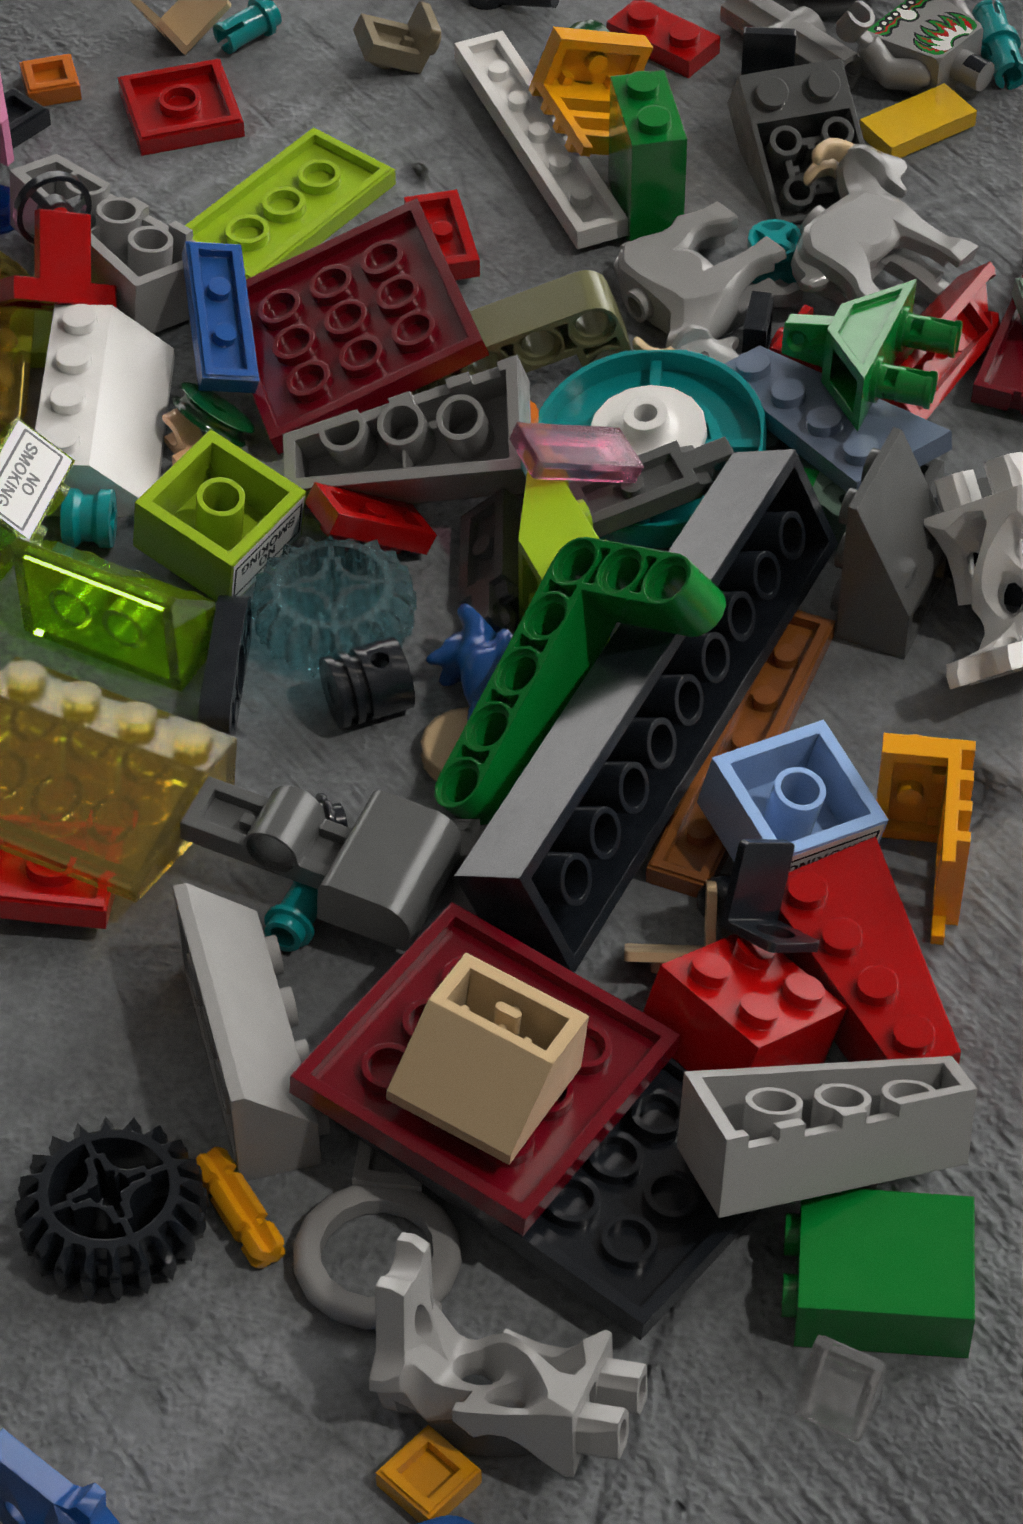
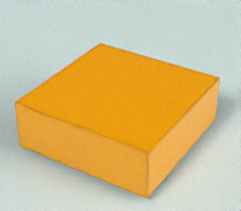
(428, 1476)

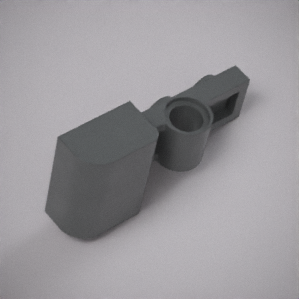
(367, 877)

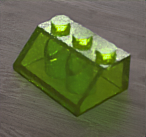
(112, 612)

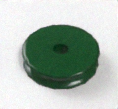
(213, 412)

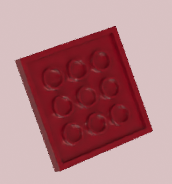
(357, 323)
(359, 1057)

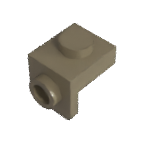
(399, 44)

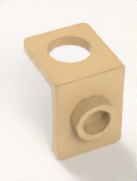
(186, 20)
(662, 953)

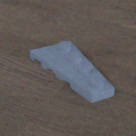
(814, 425)

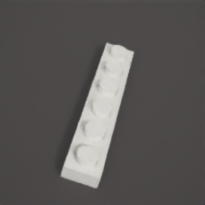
(562, 177)

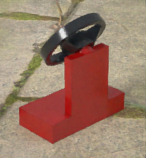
(60, 251)

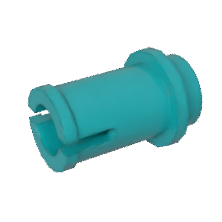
(241, 28)
(293, 917)

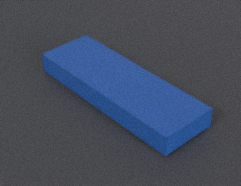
(220, 317)

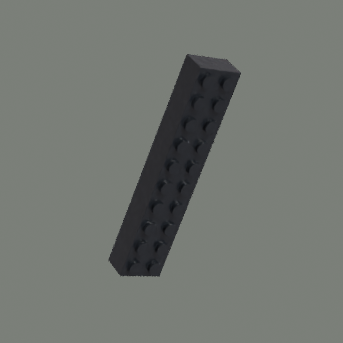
(648, 717)

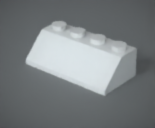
(106, 400)

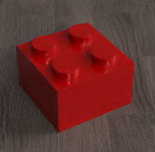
(743, 1008)

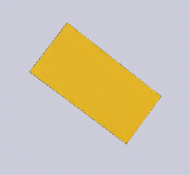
(918, 121)

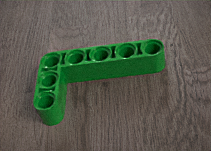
(554, 648)

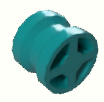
(784, 234)
(89, 518)

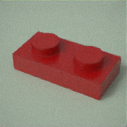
(675, 41)
(451, 230)
(369, 518)

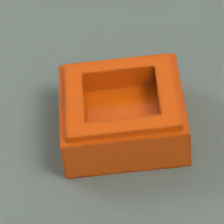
(51, 80)

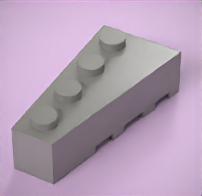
(126, 245)
(421, 445)
(821, 1127)

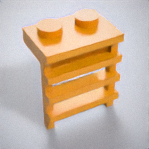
(576, 82)
(927, 798)

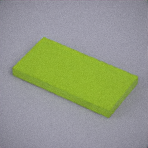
(294, 201)

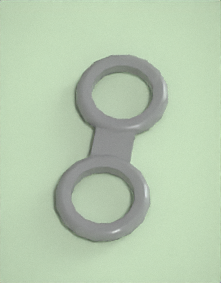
(375, 1189)

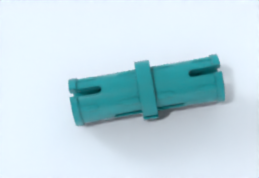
(1000, 44)

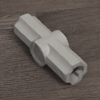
(811, 41)

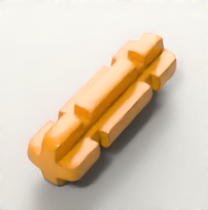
(240, 1208)

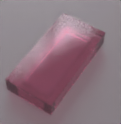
(576, 452)

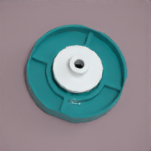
(655, 402)

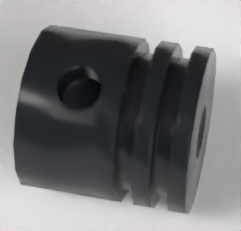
(367, 682)

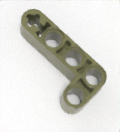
(549, 325)

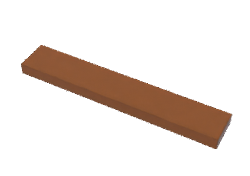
(689, 846)

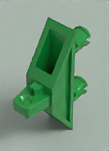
(862, 344)

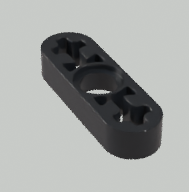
(226, 664)

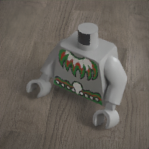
(918, 45)

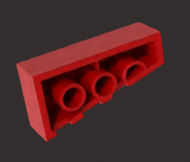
(867, 957)

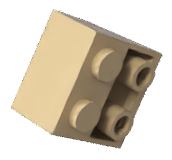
(489, 1058)

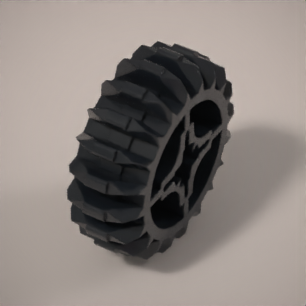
(87, 1242)

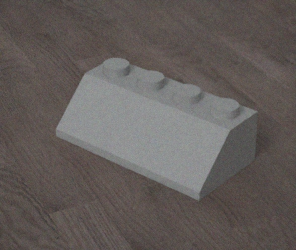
(247, 1033)

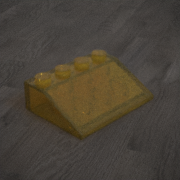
(98, 778)

